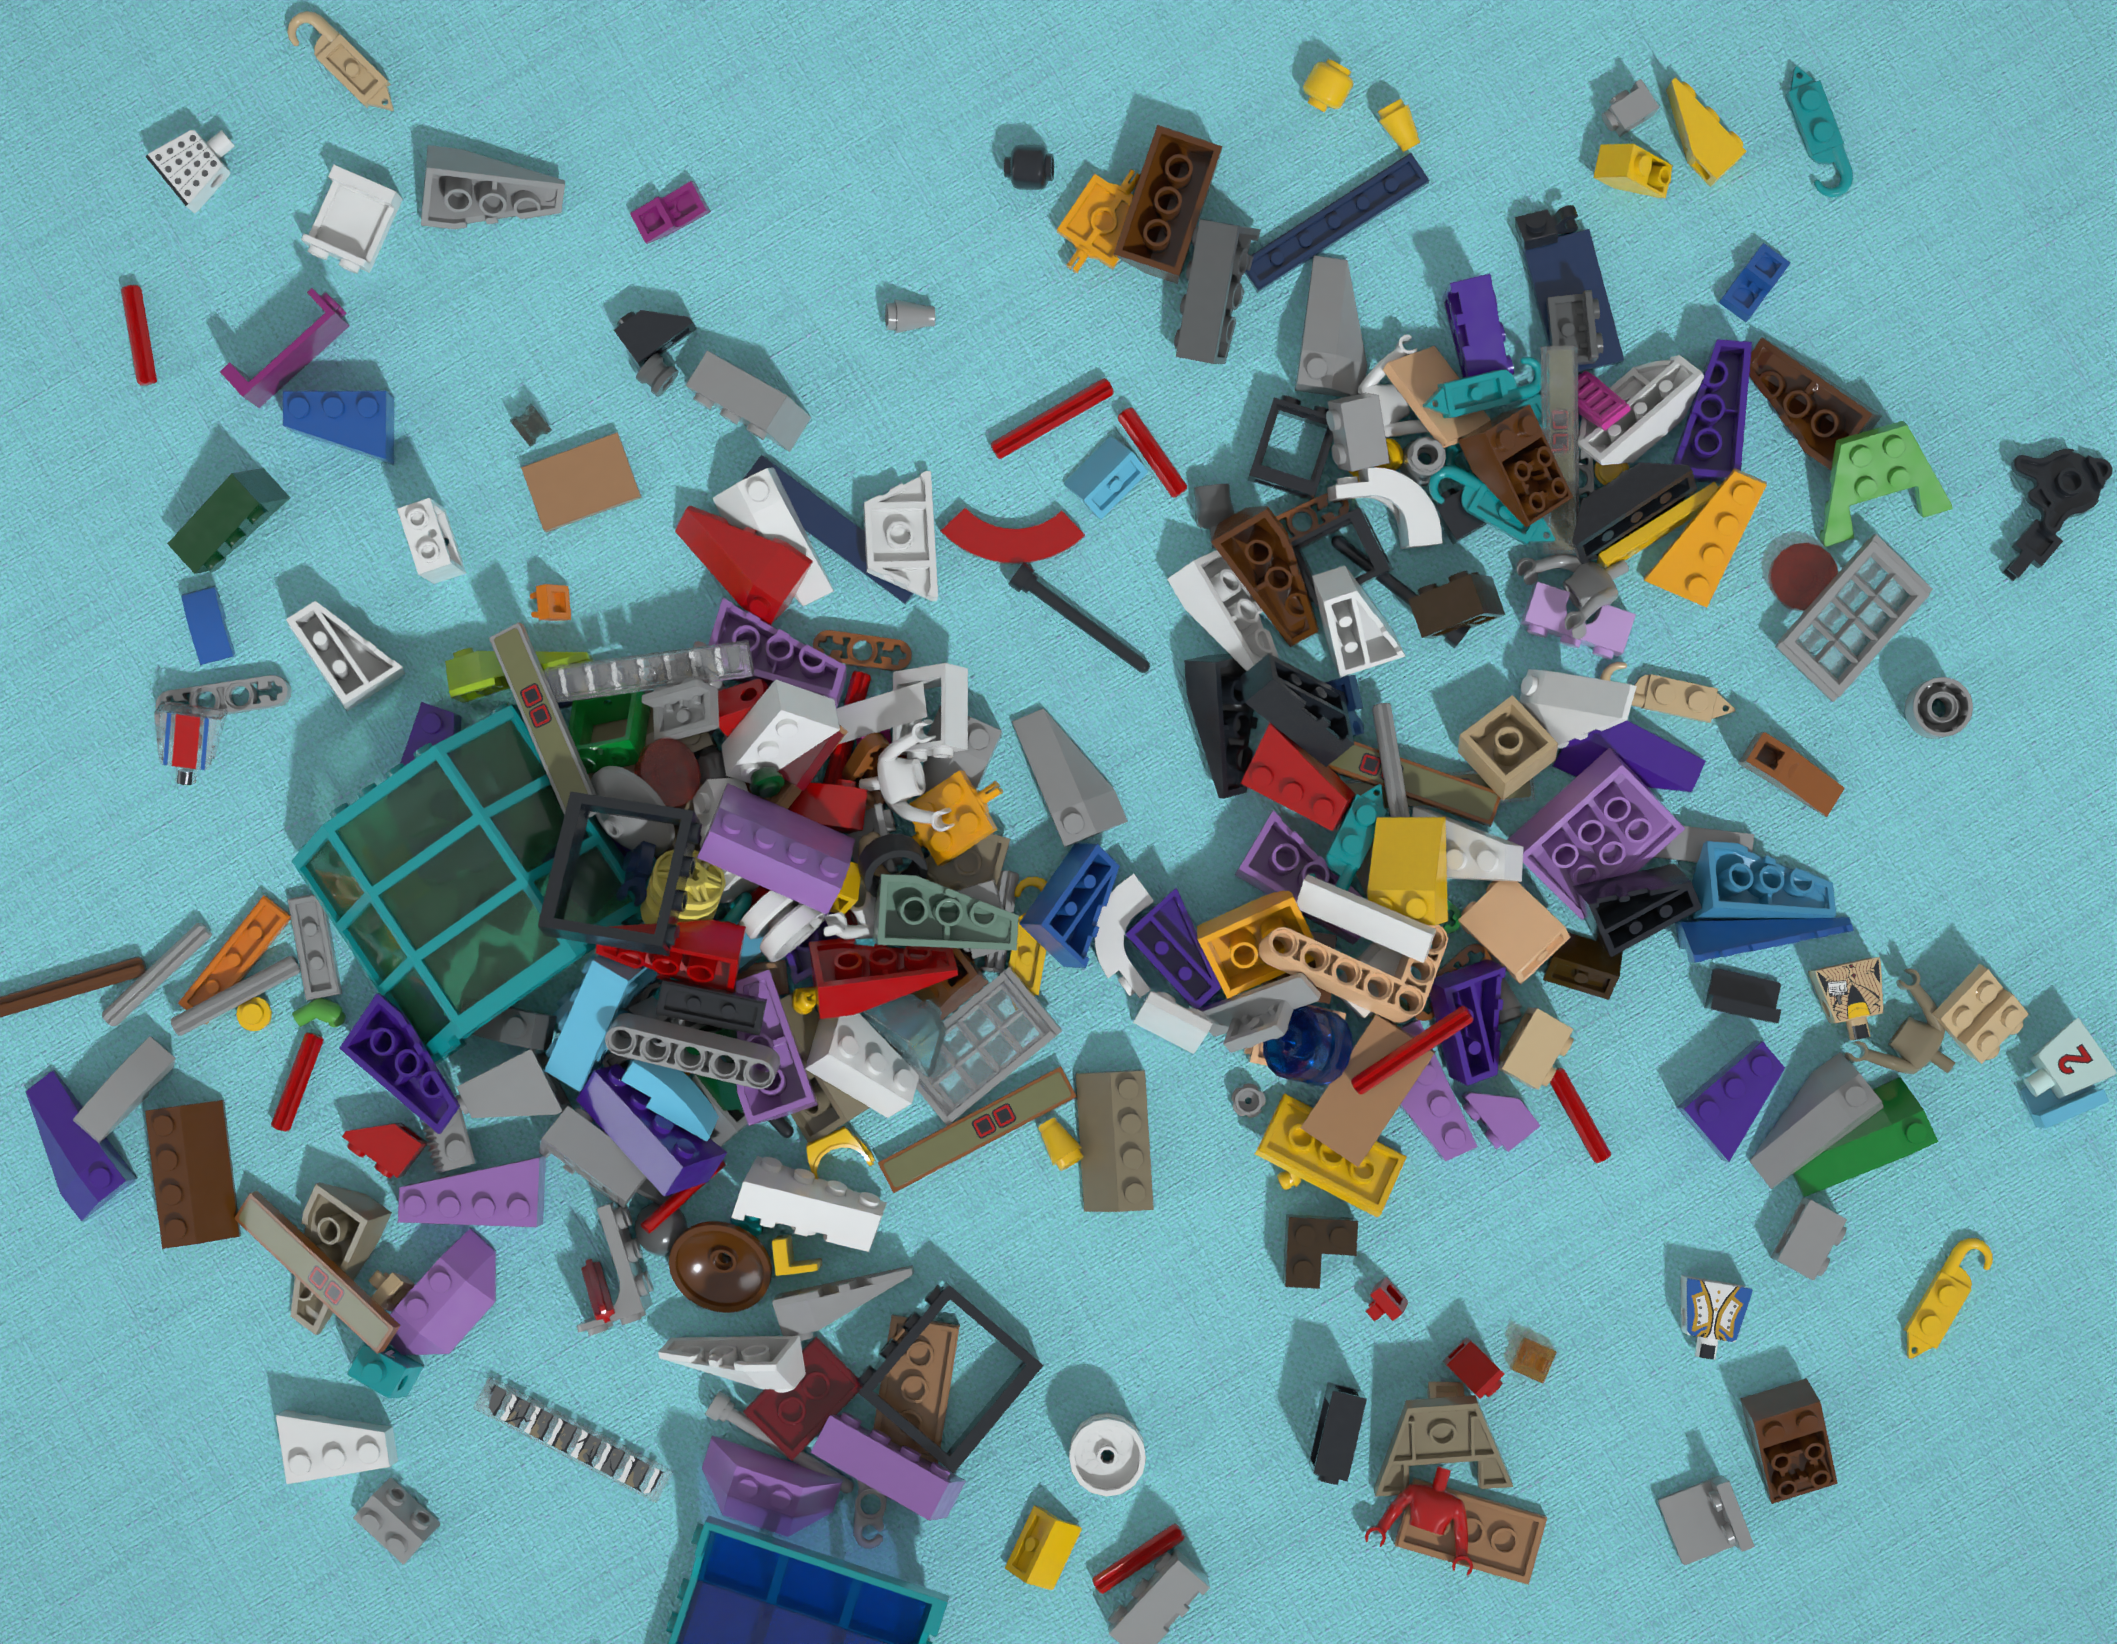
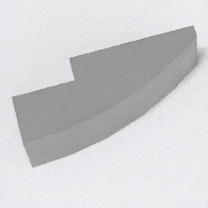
(125, 1089)

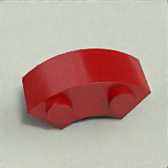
(832, 805)

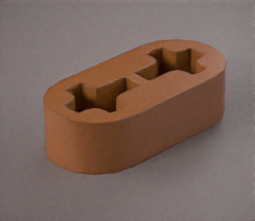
(865, 758)

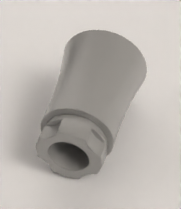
(1414, 468)

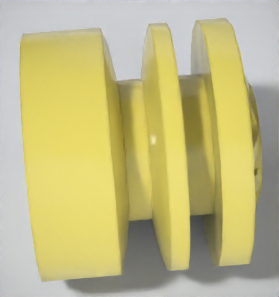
(703, 890)

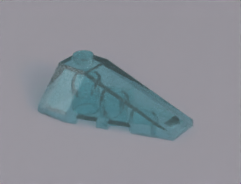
(911, 1028)

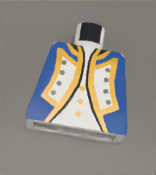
(1712, 1312)

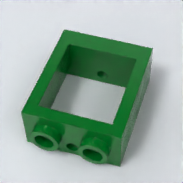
(616, 751)

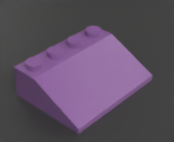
(1595, 829)
(777, 849)

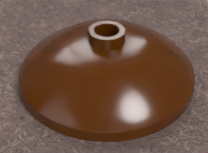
(716, 1279)

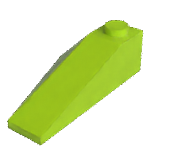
(480, 673)

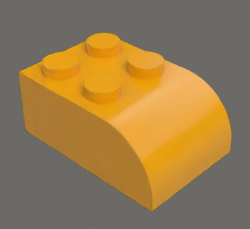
(1235, 936)

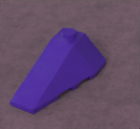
(83, 1168)

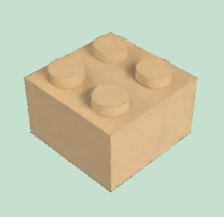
(1507, 747)
(1535, 1048)

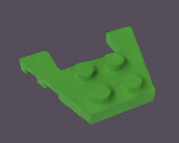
(1873, 467)

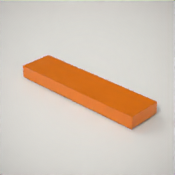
(239, 952)

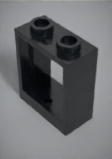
(1280, 480)
(1367, 536)
(1337, 1433)

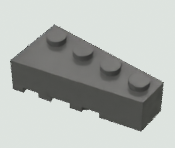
(1213, 290)

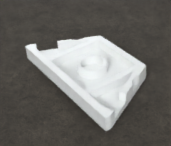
(903, 537)

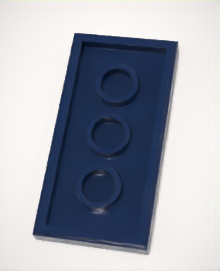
(1569, 270)

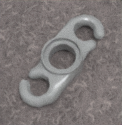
(862, 1519)

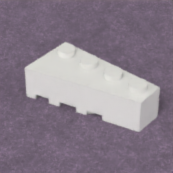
(809, 1204)

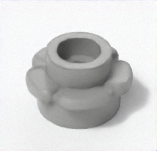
(1252, 1109)

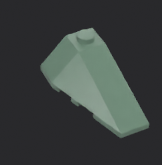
(931, 915)

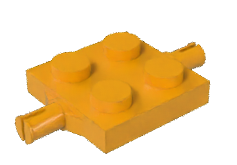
(1097, 220)
(968, 814)

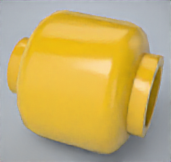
(1328, 85)

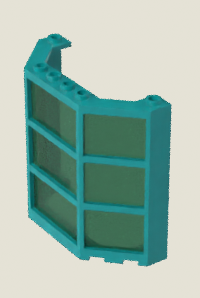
(448, 877)

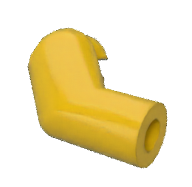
(803, 1000)

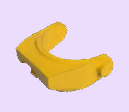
(838, 1139)

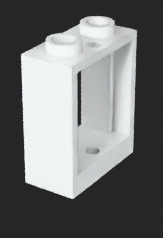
(425, 529)
(954, 709)

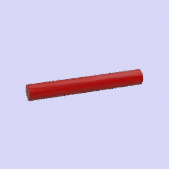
(672, 1205)

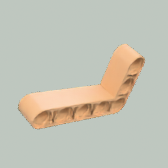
(1358, 973)

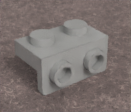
(683, 709)
(396, 1520)

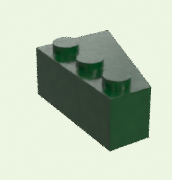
(227, 519)

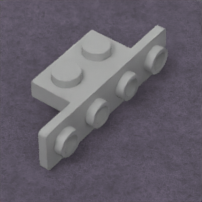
(1259, 1012)

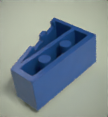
(344, 419)
(1070, 904)

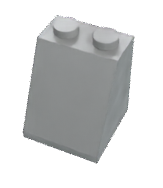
(514, 1089)

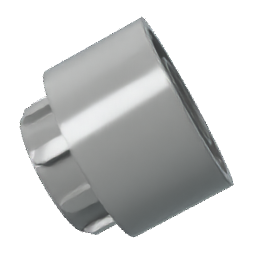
(1957, 708)

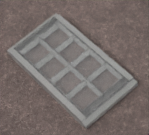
(1853, 617)
(986, 1044)

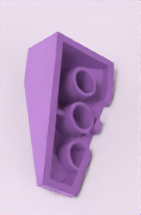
(791, 1086)

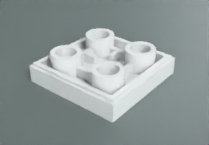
(1172, 1021)

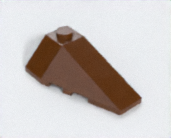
(1808, 402)
(1266, 565)

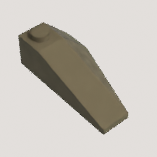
(345, 1229)

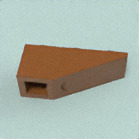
(1791, 773)

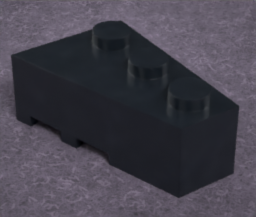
(1300, 707)
(1636, 905)

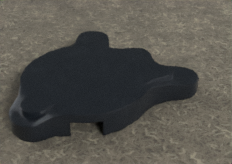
(2063, 485)

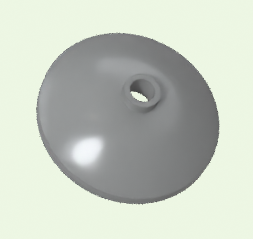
(630, 832)

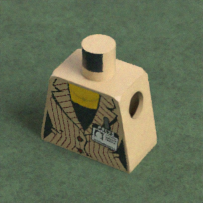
(1850, 993)

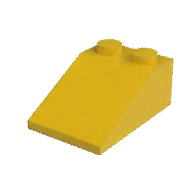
(1410, 867)

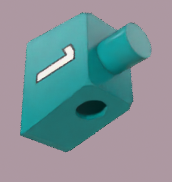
(385, 1371)

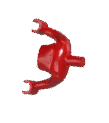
(1432, 1511)

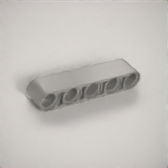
(677, 1057)

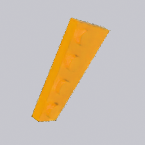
(1705, 547)

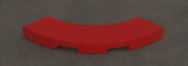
(1012, 545)

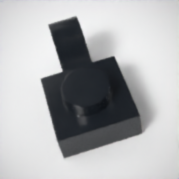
(1542, 229)
(2033, 548)

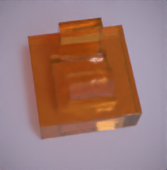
(1533, 1360)

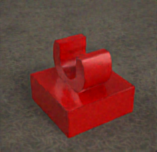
(1386, 1300)

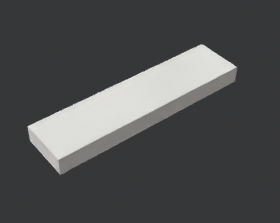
(1365, 918)

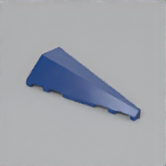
(1725, 938)

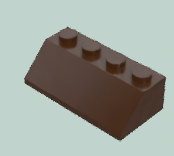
(1167, 203)
(192, 1173)

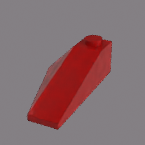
(751, 568)
(702, 955)
(860, 977)

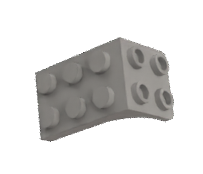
(634, 1283)

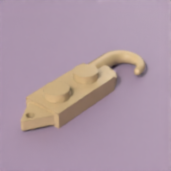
(344, 62)
(1674, 696)

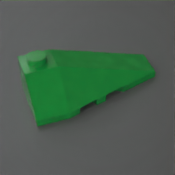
(1882, 1139)

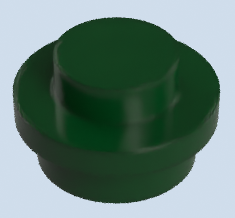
(766, 782)

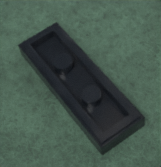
(711, 1006)

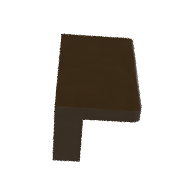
(1584, 967)

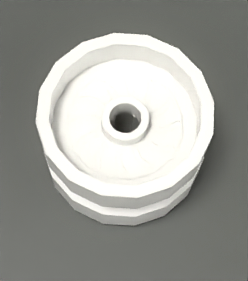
(782, 922)
(1103, 1433)

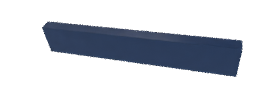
(1336, 221)
(829, 526)

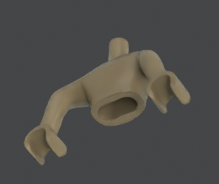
(1914, 1040)

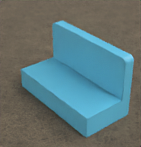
(1106, 477)
(2049, 1110)

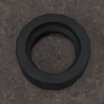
(886, 848)

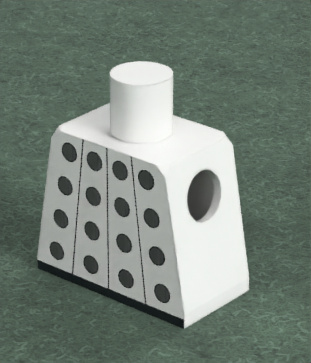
(193, 166)

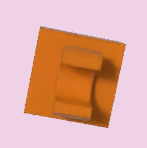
(552, 602)

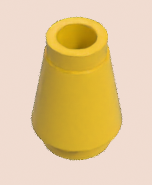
(1399, 124)
(1060, 1145)

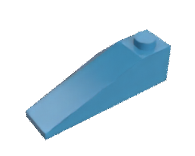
(1751, 887)

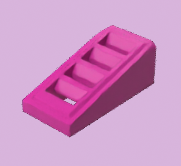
(1595, 398)

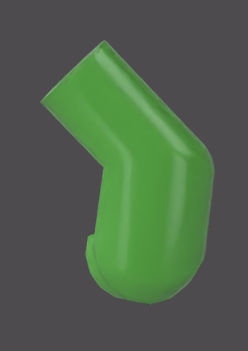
(320, 1009)

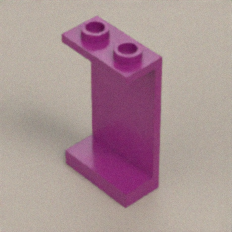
(294, 357)

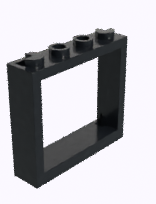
(565, 863)
(990, 1414)

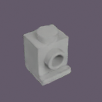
(1630, 109)

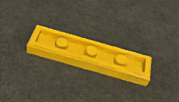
(1656, 528)

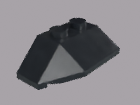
(1629, 504)

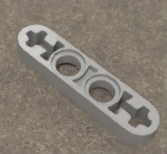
(224, 690)

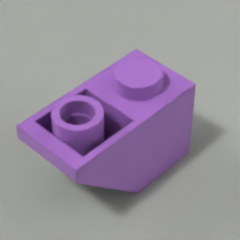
(1503, 1116)

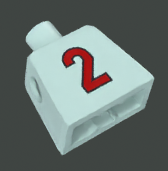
(2069, 1063)

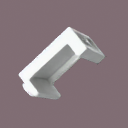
(352, 221)

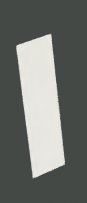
(883, 712)

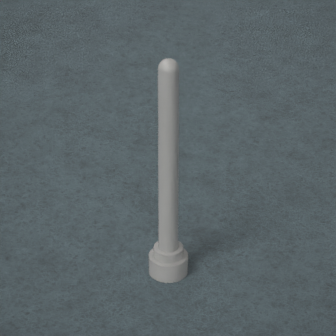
(723, 1409)

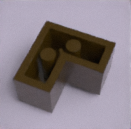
(1462, 602)
(1308, 1239)

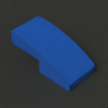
(1754, 282)
(207, 625)

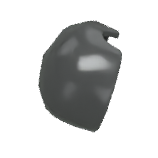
(663, 1237)

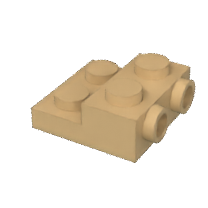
(1981, 1015)

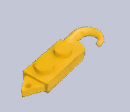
(1030, 955)
(1943, 1299)

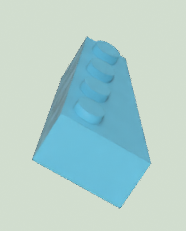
(596, 1004)

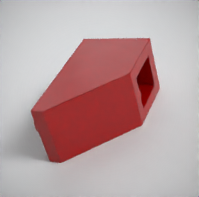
(389, 1145)
(1474, 1369)

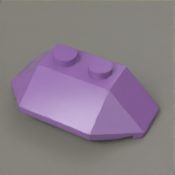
(447, 1299)
(767, 1488)

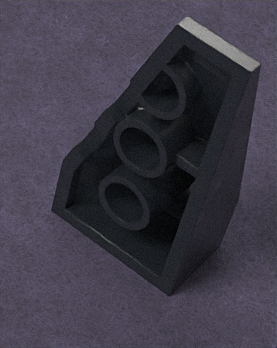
(1221, 719)

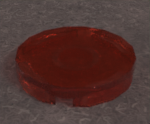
(1801, 575)
(669, 771)

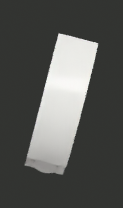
(1408, 502)
(1123, 904)

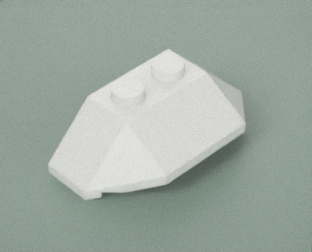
(1658, 402)

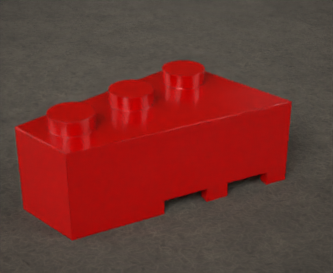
(1297, 780)

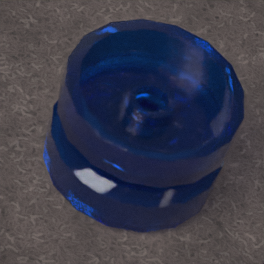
(1312, 1049)

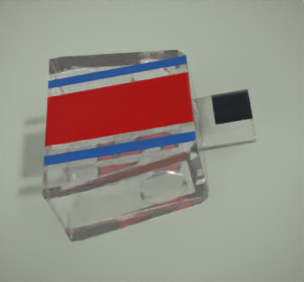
(188, 737)

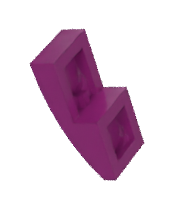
(670, 213)

